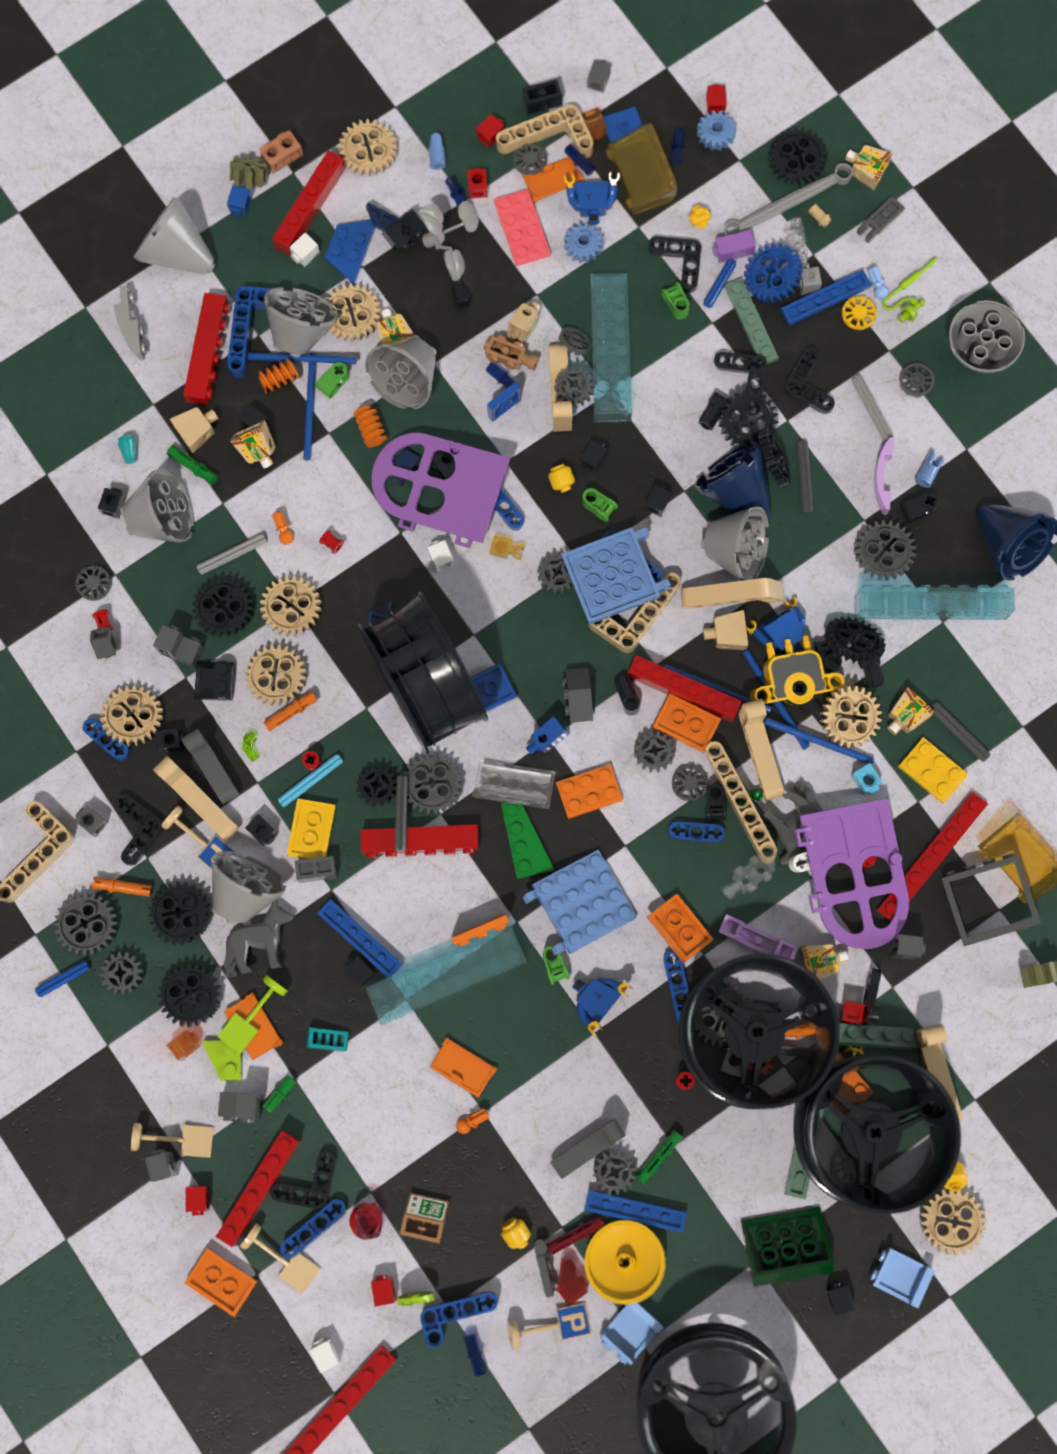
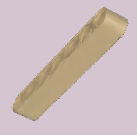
(741, 810)

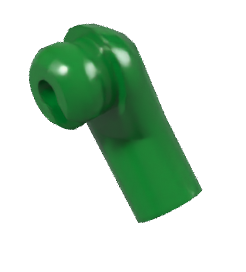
(754, 794)

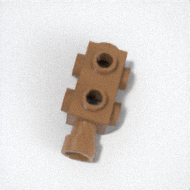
(508, 351)

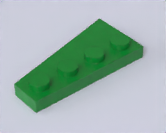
(525, 846)

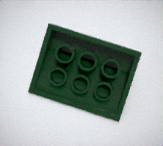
(787, 1246)

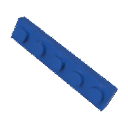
(825, 297)
(359, 939)
(635, 1211)

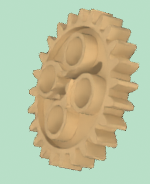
(384, 143)
(368, 307)
(301, 593)
(292, 676)
(145, 705)
(848, 734)
(949, 1239)

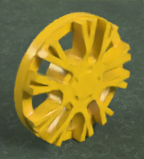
(859, 313)

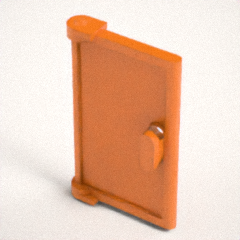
(551, 182)
(266, 1037)
(466, 1066)

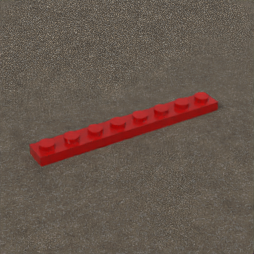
(936, 851)
(343, 1403)

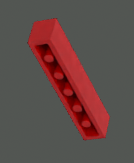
(309, 202)
(206, 349)
(684, 688)
(421, 840)
(258, 1189)

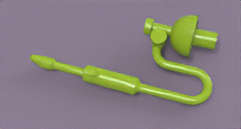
(909, 312)

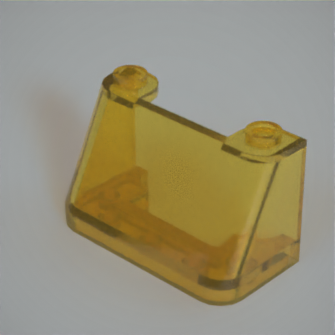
(643, 169)
(1035, 855)

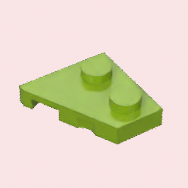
(224, 1059)

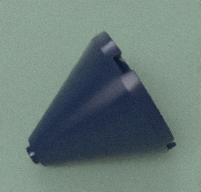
(737, 480)
(1016, 537)

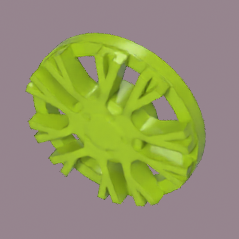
(416, 1297)

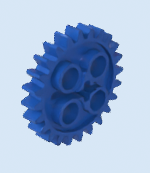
(773, 273)

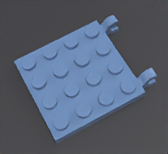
(612, 575)
(582, 902)

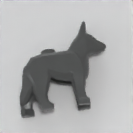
(805, 804)
(258, 936)

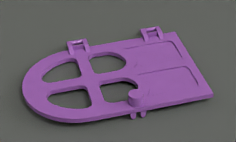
(468, 492)
(849, 838)

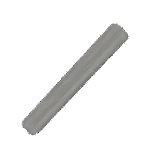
(872, 408)
(231, 553)

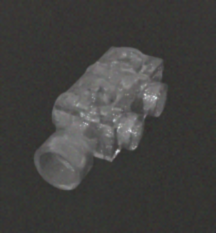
(796, 239)
(749, 872)

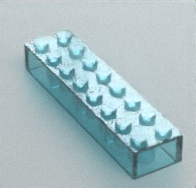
(610, 347)
(934, 602)
(446, 975)

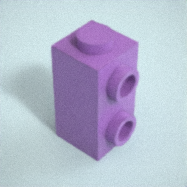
(734, 246)

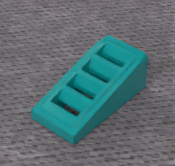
(310, 1034)

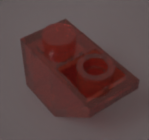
(569, 1284)

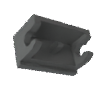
(315, 869)

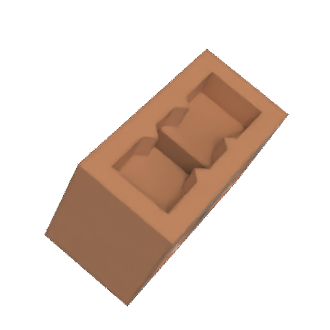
(284, 155)

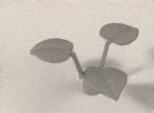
(433, 219)

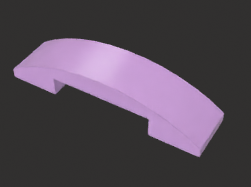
(883, 497)
(756, 939)

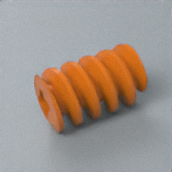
(277, 375)
(369, 426)

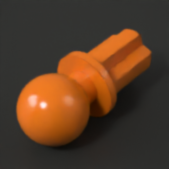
(286, 537)
(465, 1124)

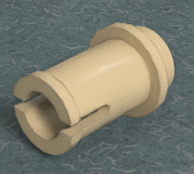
(817, 213)

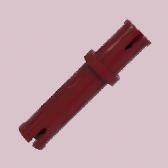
(575, 1235)

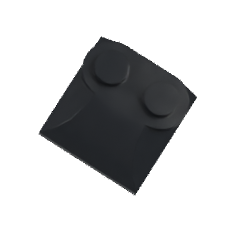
(214, 681)

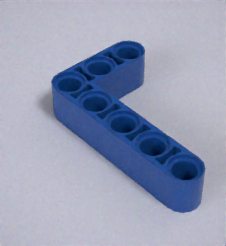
(243, 323)

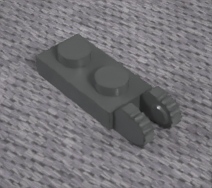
(881, 218)
(544, 1266)

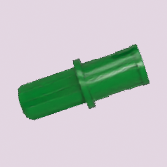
(279, 1094)

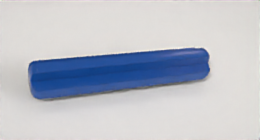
(719, 283)
(62, 978)

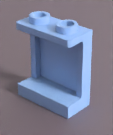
(901, 1276)
(630, 1332)

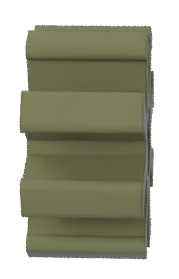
(248, 171)
(1039, 974)

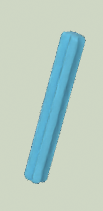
(310, 780)

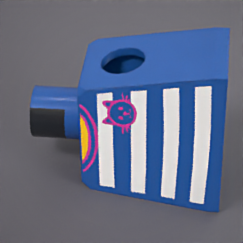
(555, 734)

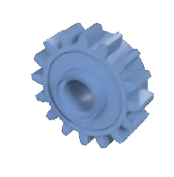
(718, 122)
(583, 234)

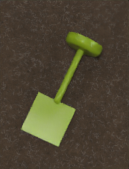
(240, 1032)

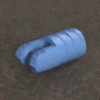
(436, 152)
(928, 471)

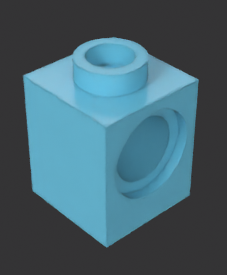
(867, 771)

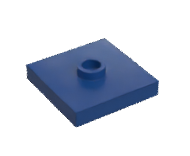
(622, 123)
(504, 402)
(493, 687)

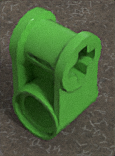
(674, 298)
(331, 381)
(599, 505)
(554, 967)

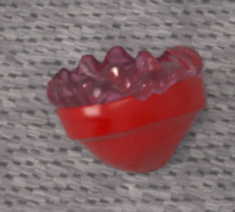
(366, 1221)

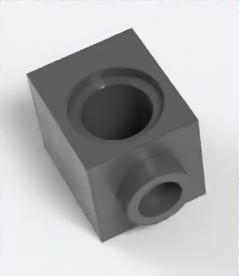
(599, 76)
(103, 642)
(97, 825)

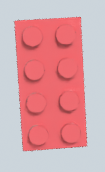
(522, 227)

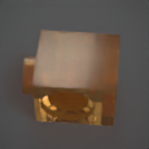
(595, 123)
(184, 1045)

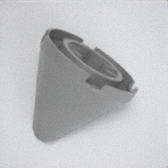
(175, 242)

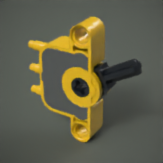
(793, 670)

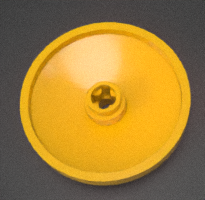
(606, 1260)

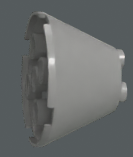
(297, 319)
(986, 336)
(402, 371)
(159, 509)
(738, 542)
(242, 886)

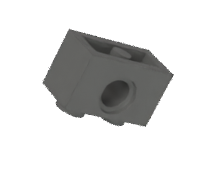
(907, 947)
(161, 1165)

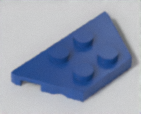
(350, 247)

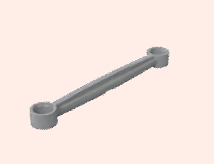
(791, 200)

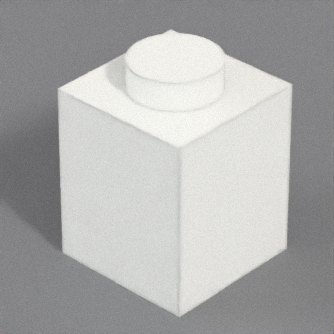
(304, 250)
(440, 555)
(324, 1354)

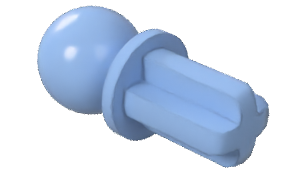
(880, 290)

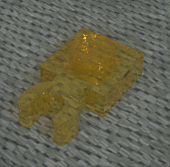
(503, 547)

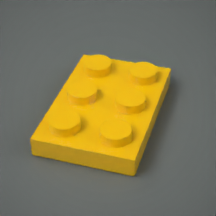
(933, 770)
(311, 829)

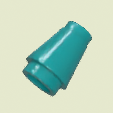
(127, 448)

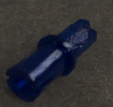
(677, 146)
(580, 160)
(455, 191)
(501, 376)
(475, 1355)

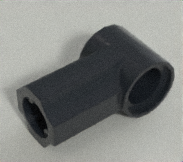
(711, 414)
(872, 674)
(627, 694)

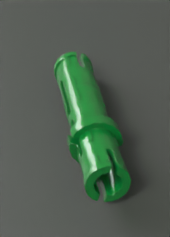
(197, 468)
(674, 1138)

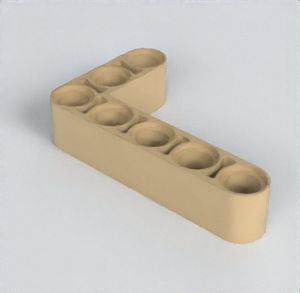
(547, 130)
(560, 409)
(758, 589)
(641, 618)
(751, 719)
(196, 798)
(39, 853)
(933, 1058)

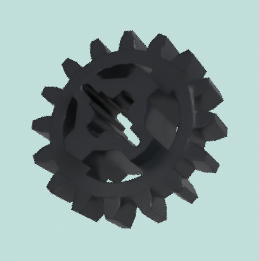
(368, 784)

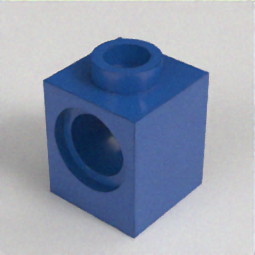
(239, 200)

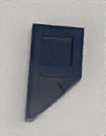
(379, 217)
(408, 461)
(379, 613)

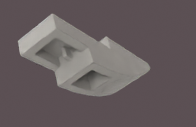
(129, 324)

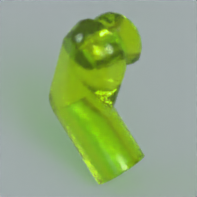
(247, 746)

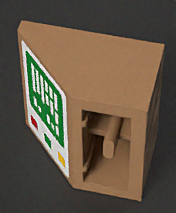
(424, 1218)

